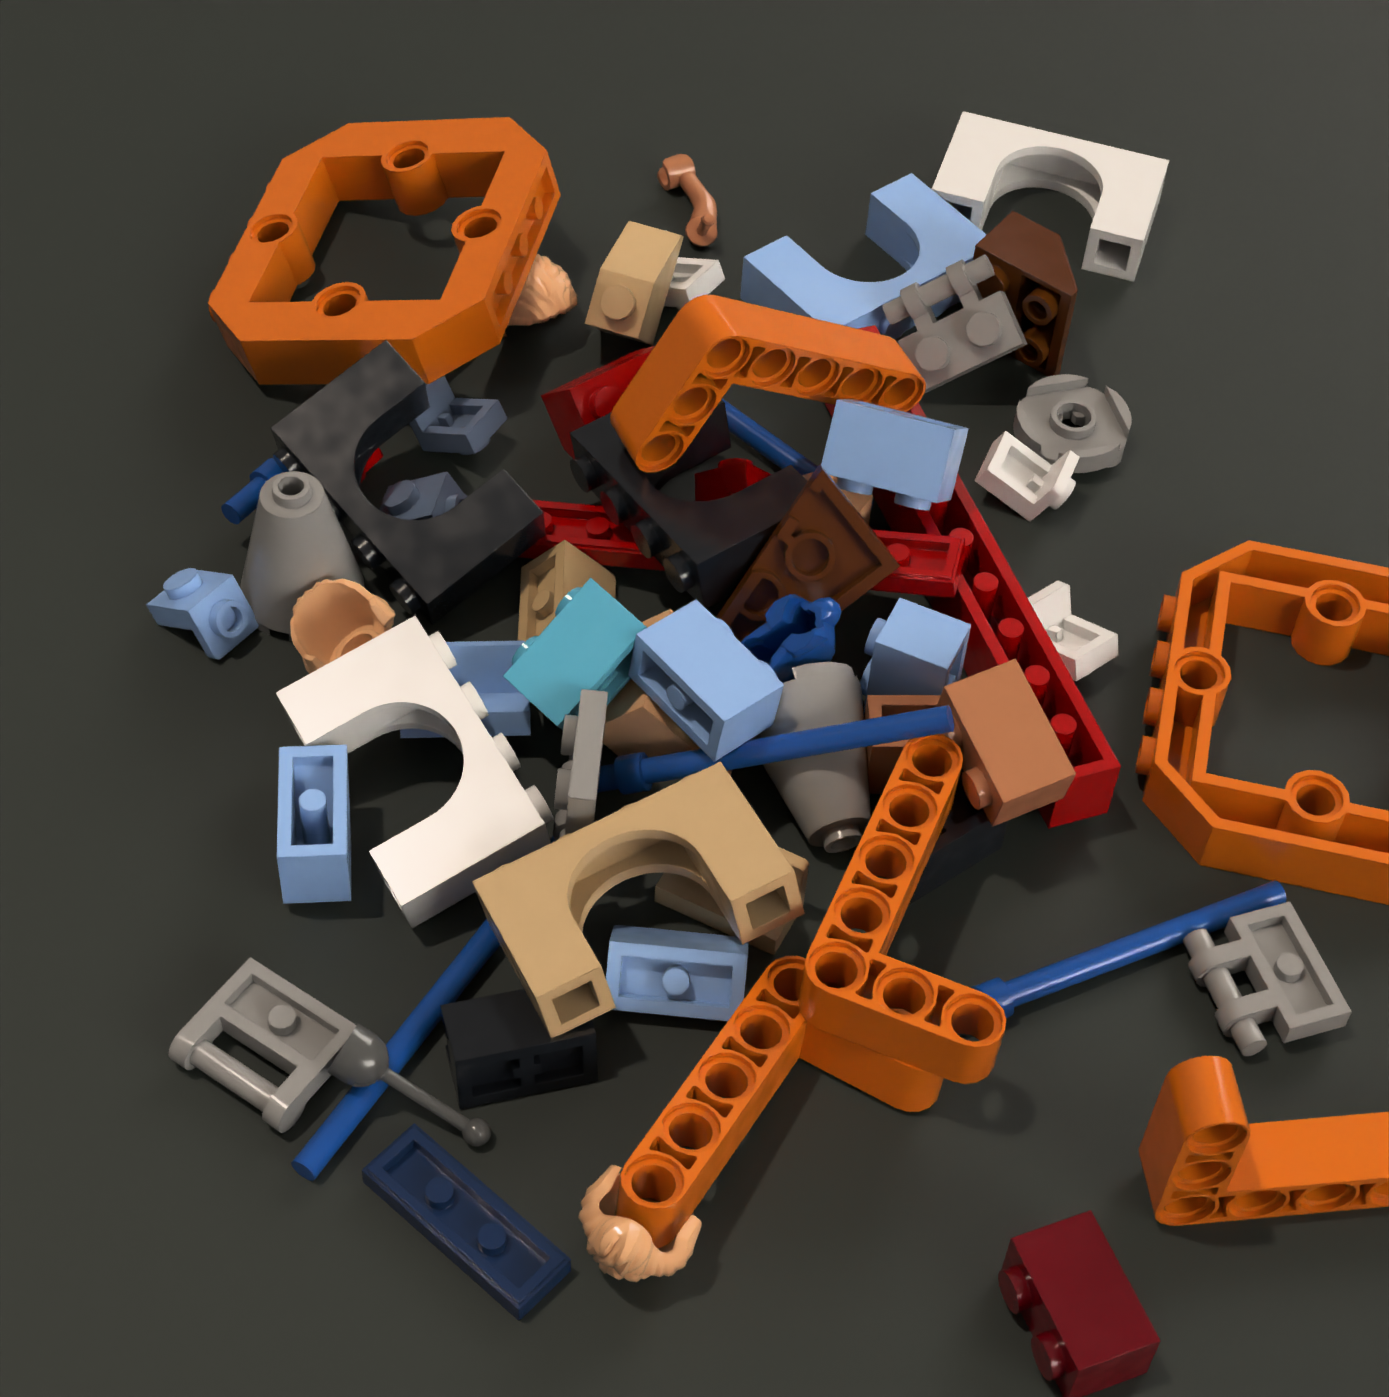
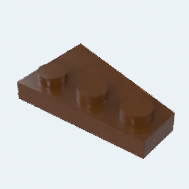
(815, 553)

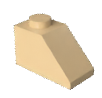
(635, 283)

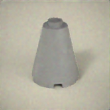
(292, 548)
(828, 790)

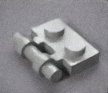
(964, 339)
(579, 776)
(1284, 970)

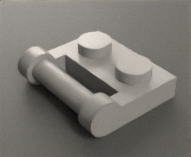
(276, 1024)

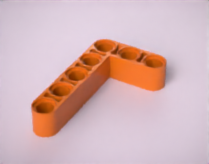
(757, 347)
(898, 848)
(747, 1068)
(1217, 1167)

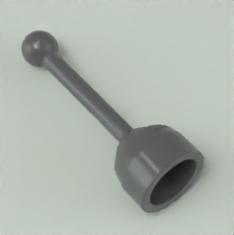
(366, 1060)

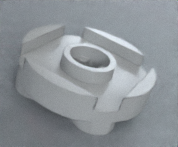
(1066, 396)

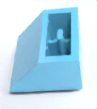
(580, 649)

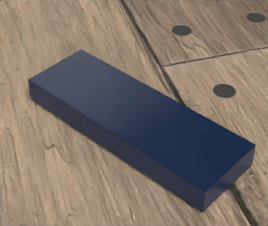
(466, 1221)

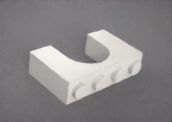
(1110, 182)
(407, 684)

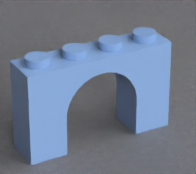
(902, 220)

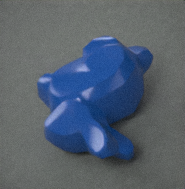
(795, 634)

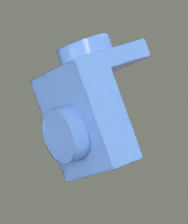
(207, 605)

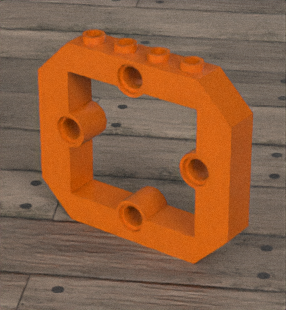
(419, 168)
(1291, 834)

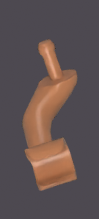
(678, 172)

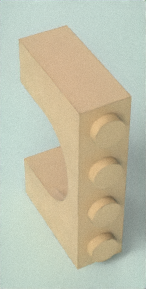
(688, 830)

